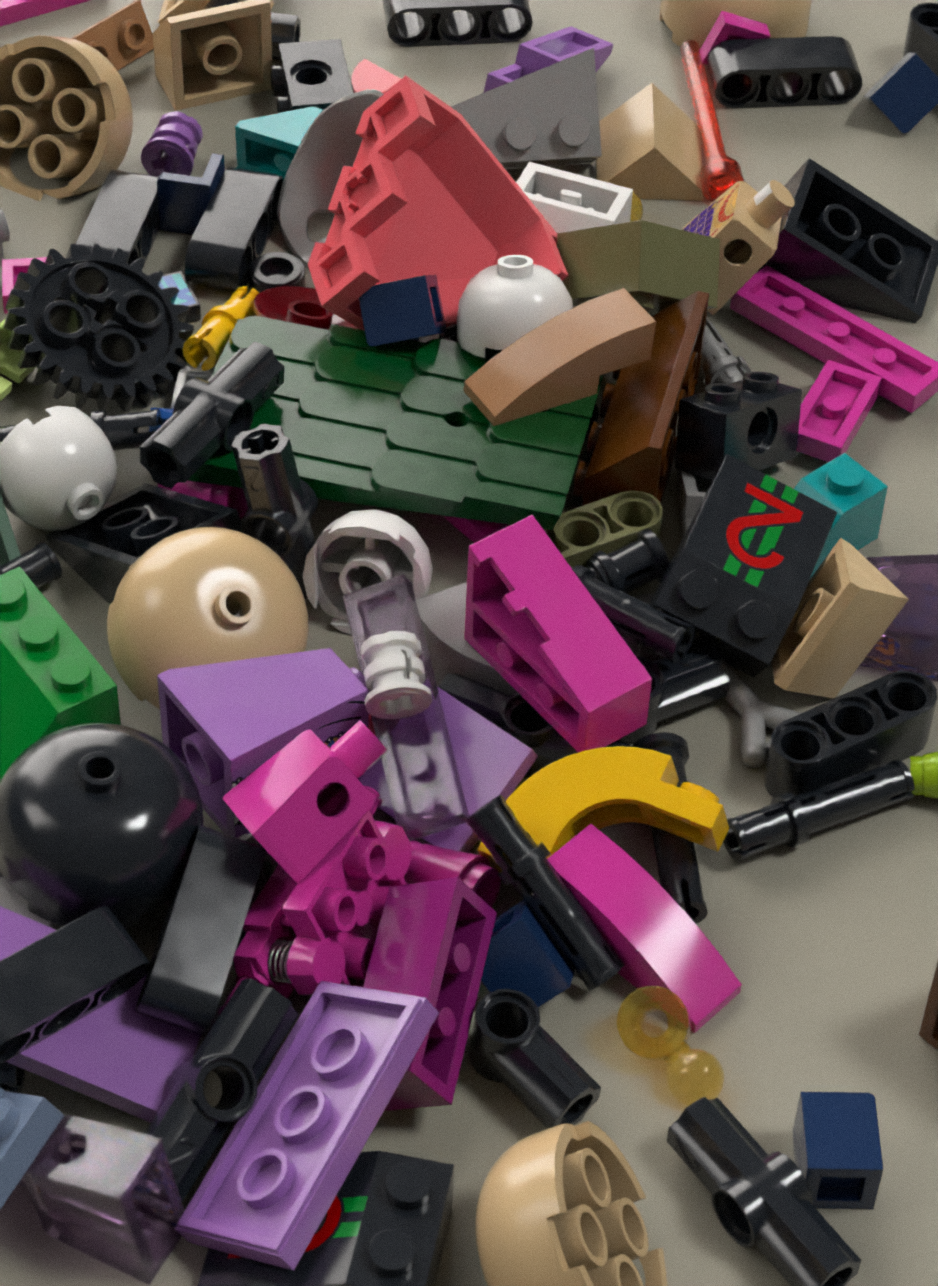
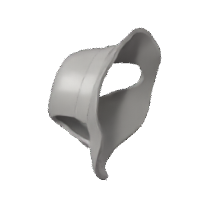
(317, 167)

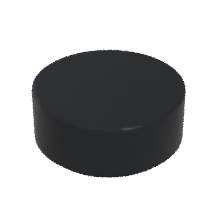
(276, 270)

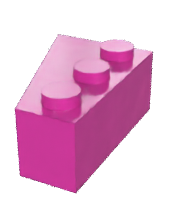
(552, 638)

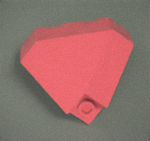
(423, 204)

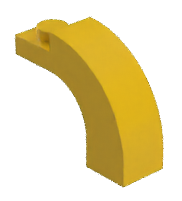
(613, 788)

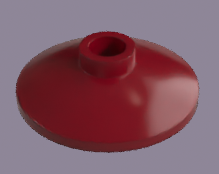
(296, 306)

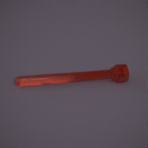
(719, 170)

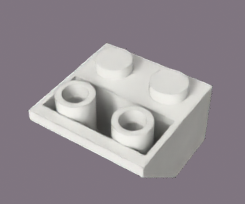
(574, 200)

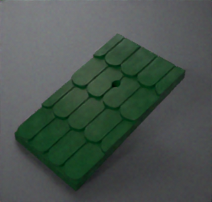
(401, 431)

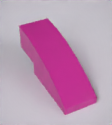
(645, 925)

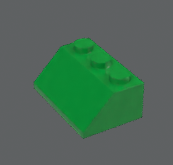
(44, 672)

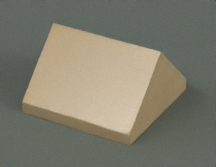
(651, 148)
(835, 624)

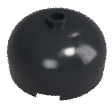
(97, 822)

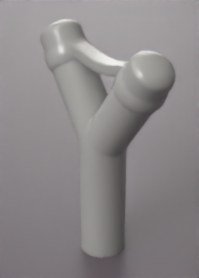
(754, 718)

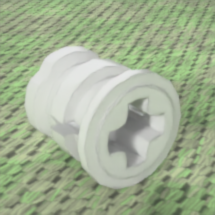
(394, 675)

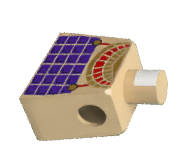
(747, 231)

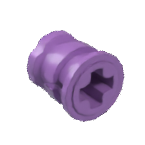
(172, 145)

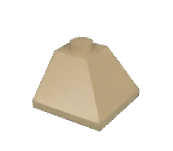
(214, 53)

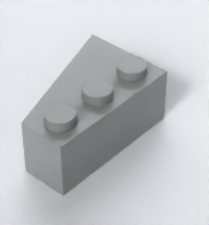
(541, 116)

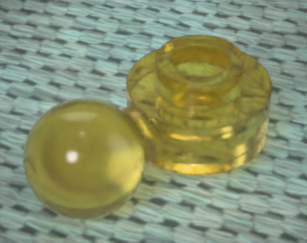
(690, 1071)

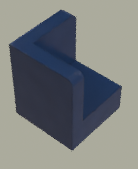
(906, 92)
(185, 198)
(402, 310)
(525, 957)
(839, 1148)

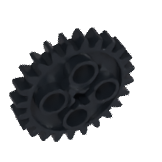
(97, 327)

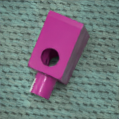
(307, 797)

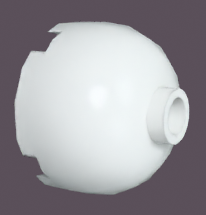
(508, 303)
(57, 470)
(361, 552)

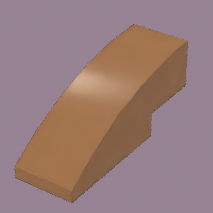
(563, 358)

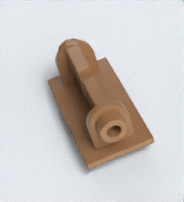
(121, 35)

